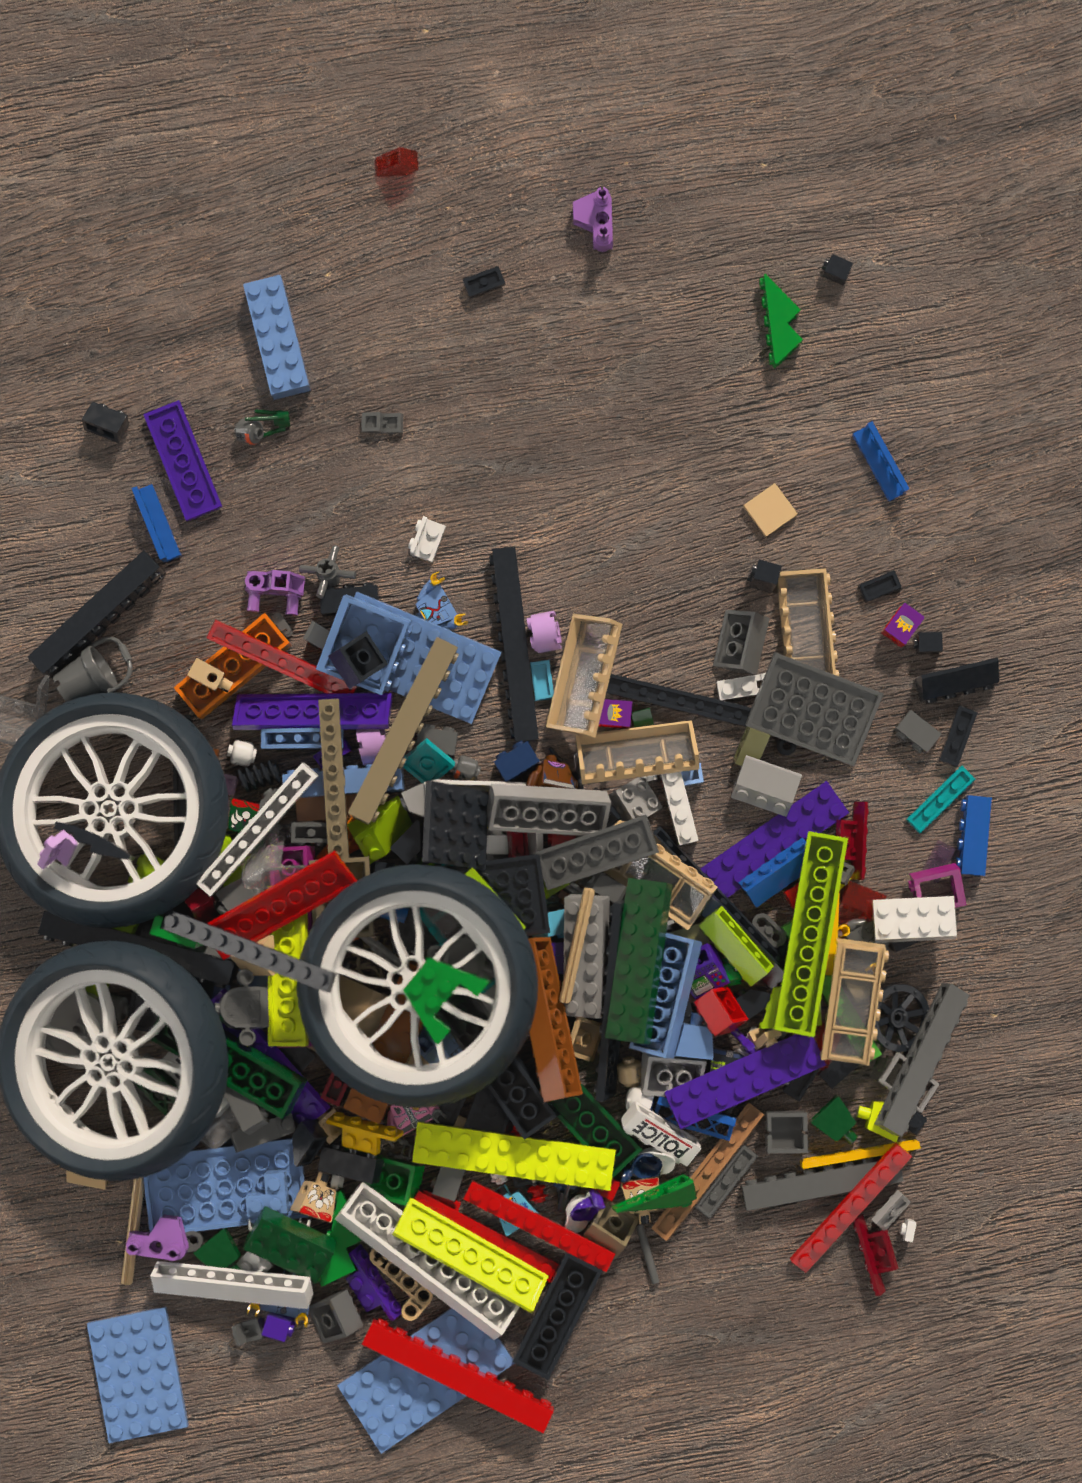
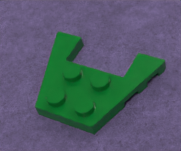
(432, 988)

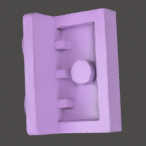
(58, 847)

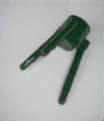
(280, 419)

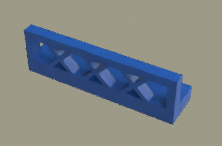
(880, 461)
(156, 523)
(720, 1118)

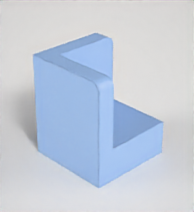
(693, 777)

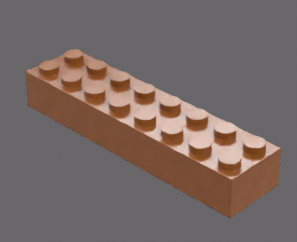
(551, 1031)
(392, 1044)

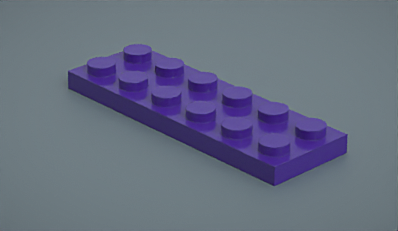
(183, 460)

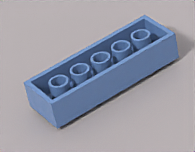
(276, 337)
(353, 781)
(674, 988)

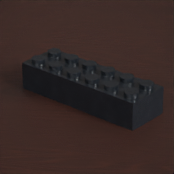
(556, 1315)

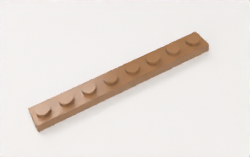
(711, 1169)

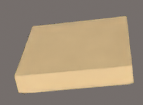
(770, 510)

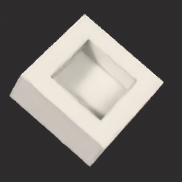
(908, 1229)

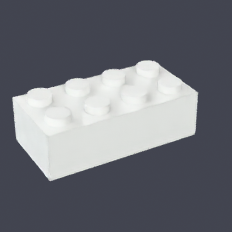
(914, 919)

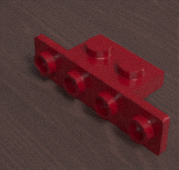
(856, 832)
(877, 1253)

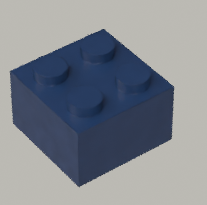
(516, 762)

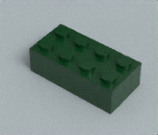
(290, 1244)

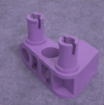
(589, 213)
(270, 585)
(168, 1232)

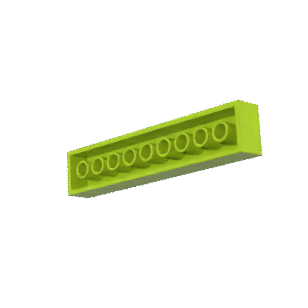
(810, 934)

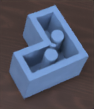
(274, 1196)

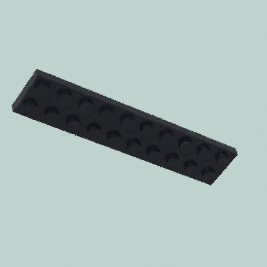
(609, 1048)

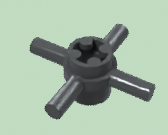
(327, 572)

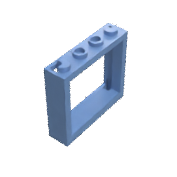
(336, 629)

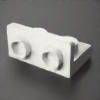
(427, 539)
(253, 1263)

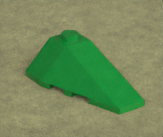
(398, 1179)
(670, 1194)

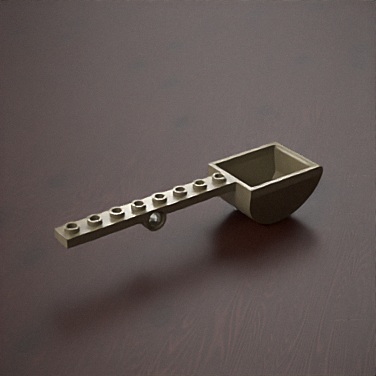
(335, 799)

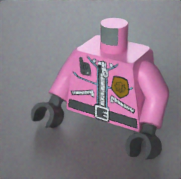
(408, 1117)

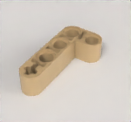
(413, 1291)

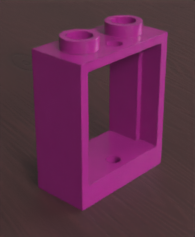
(938, 872)

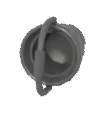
(91, 673)

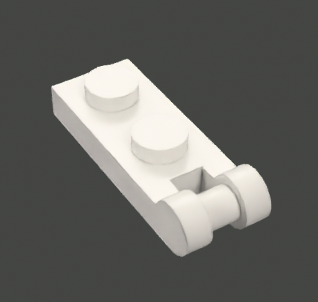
(738, 687)

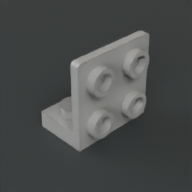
(635, 800)

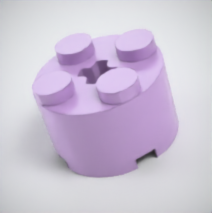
(545, 632)
(370, 743)

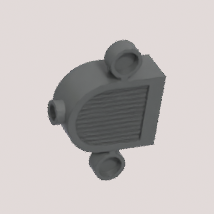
(458, 951)
(244, 1008)

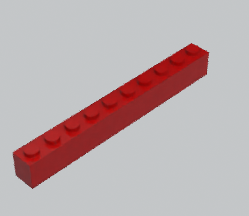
(458, 1375)

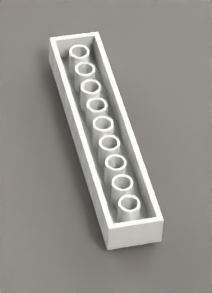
(374, 1220)

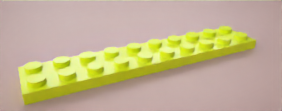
(513, 1156)

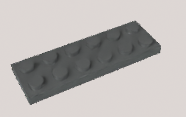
(597, 852)

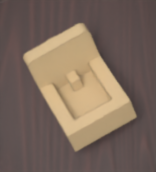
(763, 1039)
(332, 1131)

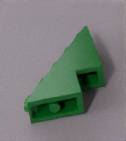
(779, 314)
(340, 1262)

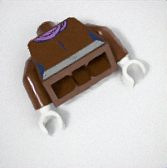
(552, 774)

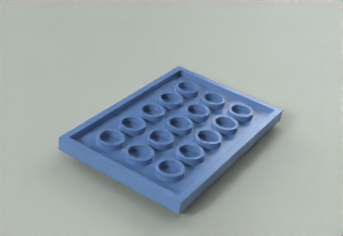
(137, 1374)

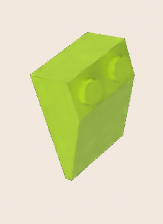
(378, 837)

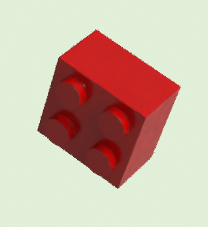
(720, 1011)

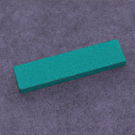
(940, 799)

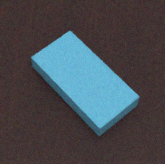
(542, 680)

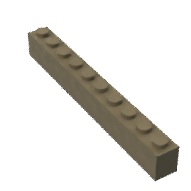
(402, 731)

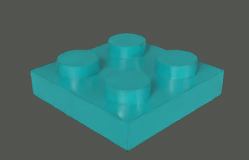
(427, 762)

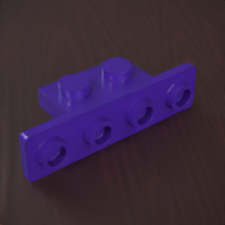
(370, 1286)

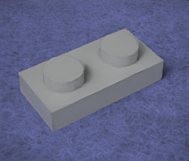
(891, 1210)

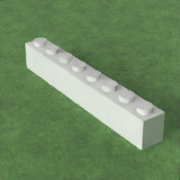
(257, 829)
(232, 1284)

